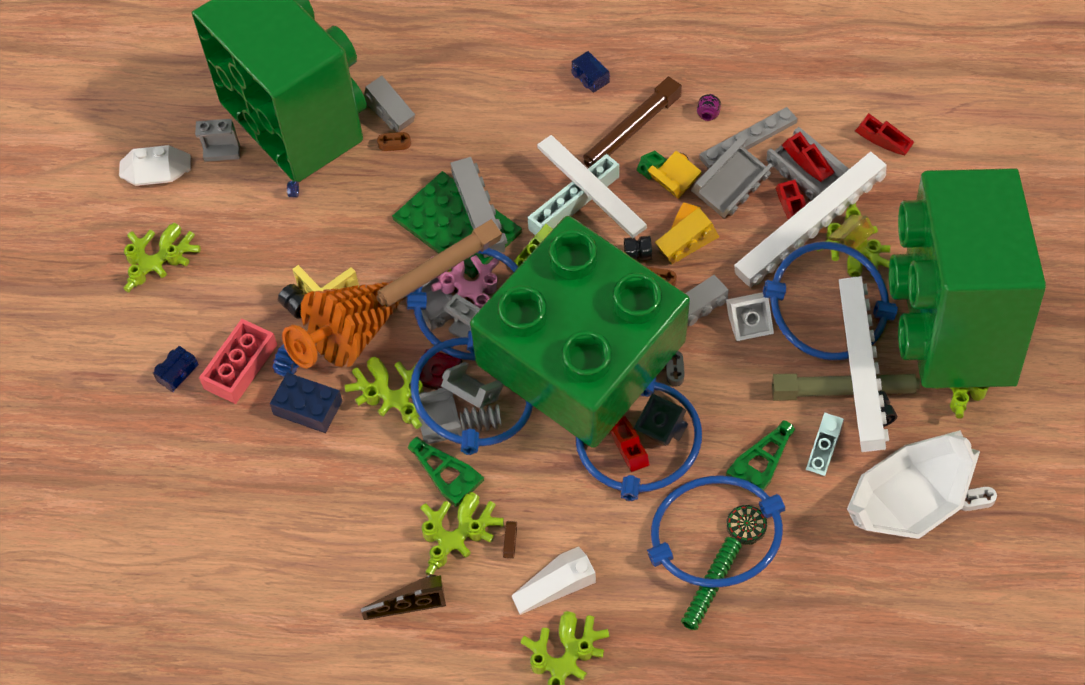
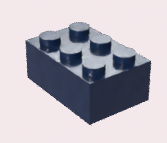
(306, 402)

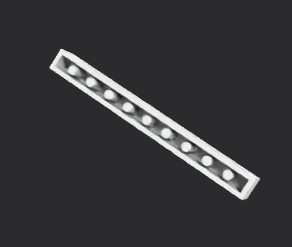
(810, 219)
(862, 365)

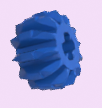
(284, 363)

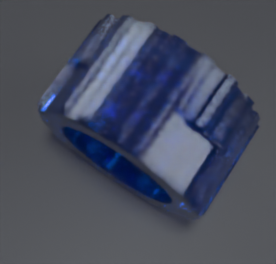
(293, 189)

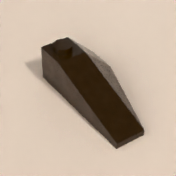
(417, 596)

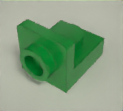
(649, 159)

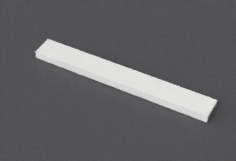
(592, 186)

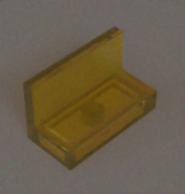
(853, 231)

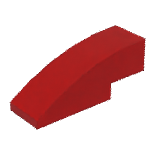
(884, 135)
(808, 157)
(790, 197)
(629, 445)

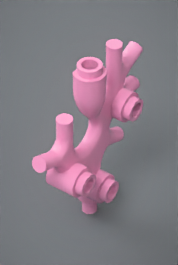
(473, 289)

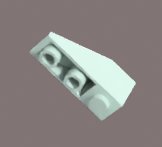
(825, 444)

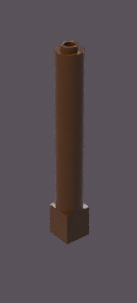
(664, 96)

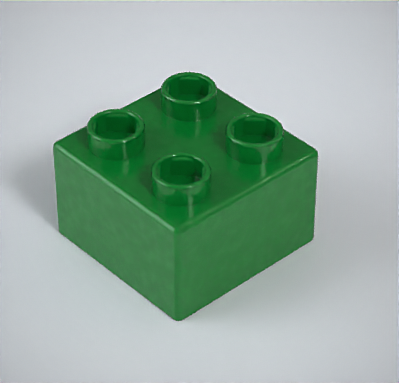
(283, 79)
(967, 278)
(580, 330)

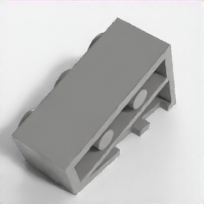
(388, 104)

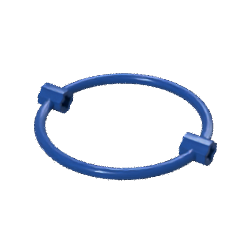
(776, 291)
(418, 300)
(469, 438)
(631, 485)
(769, 507)

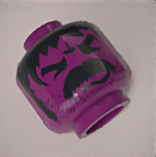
(708, 107)

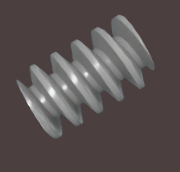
(480, 418)

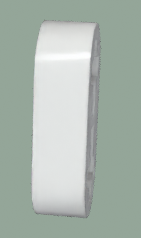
(977, 500)

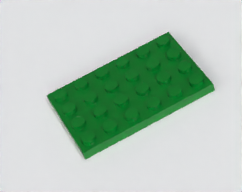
(440, 219)

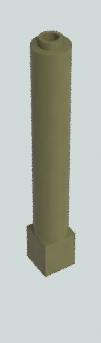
(789, 386)

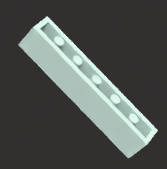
(571, 197)

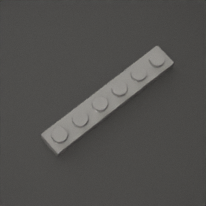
(752, 136)

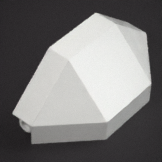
(915, 487)

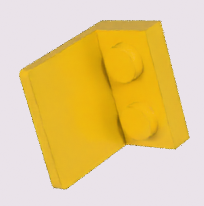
(675, 174)

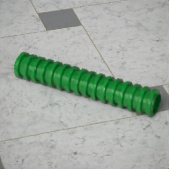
(705, 595)

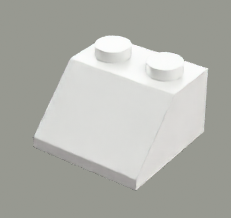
(750, 316)

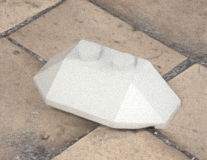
(154, 165)

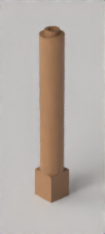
(480, 239)

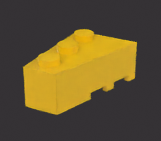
(687, 236)

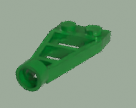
(741, 467)
(455, 491)

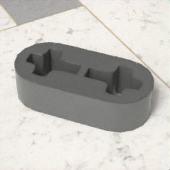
(679, 367)

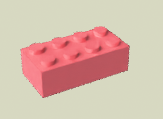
(238, 361)

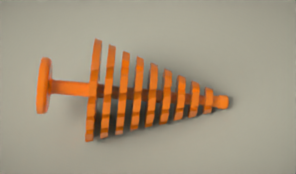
(338, 323)

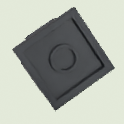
(661, 420)

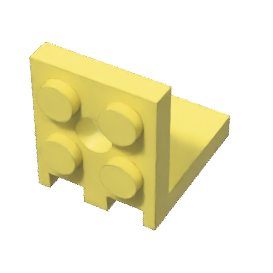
(306, 284)

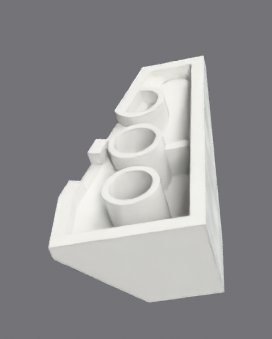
(559, 578)

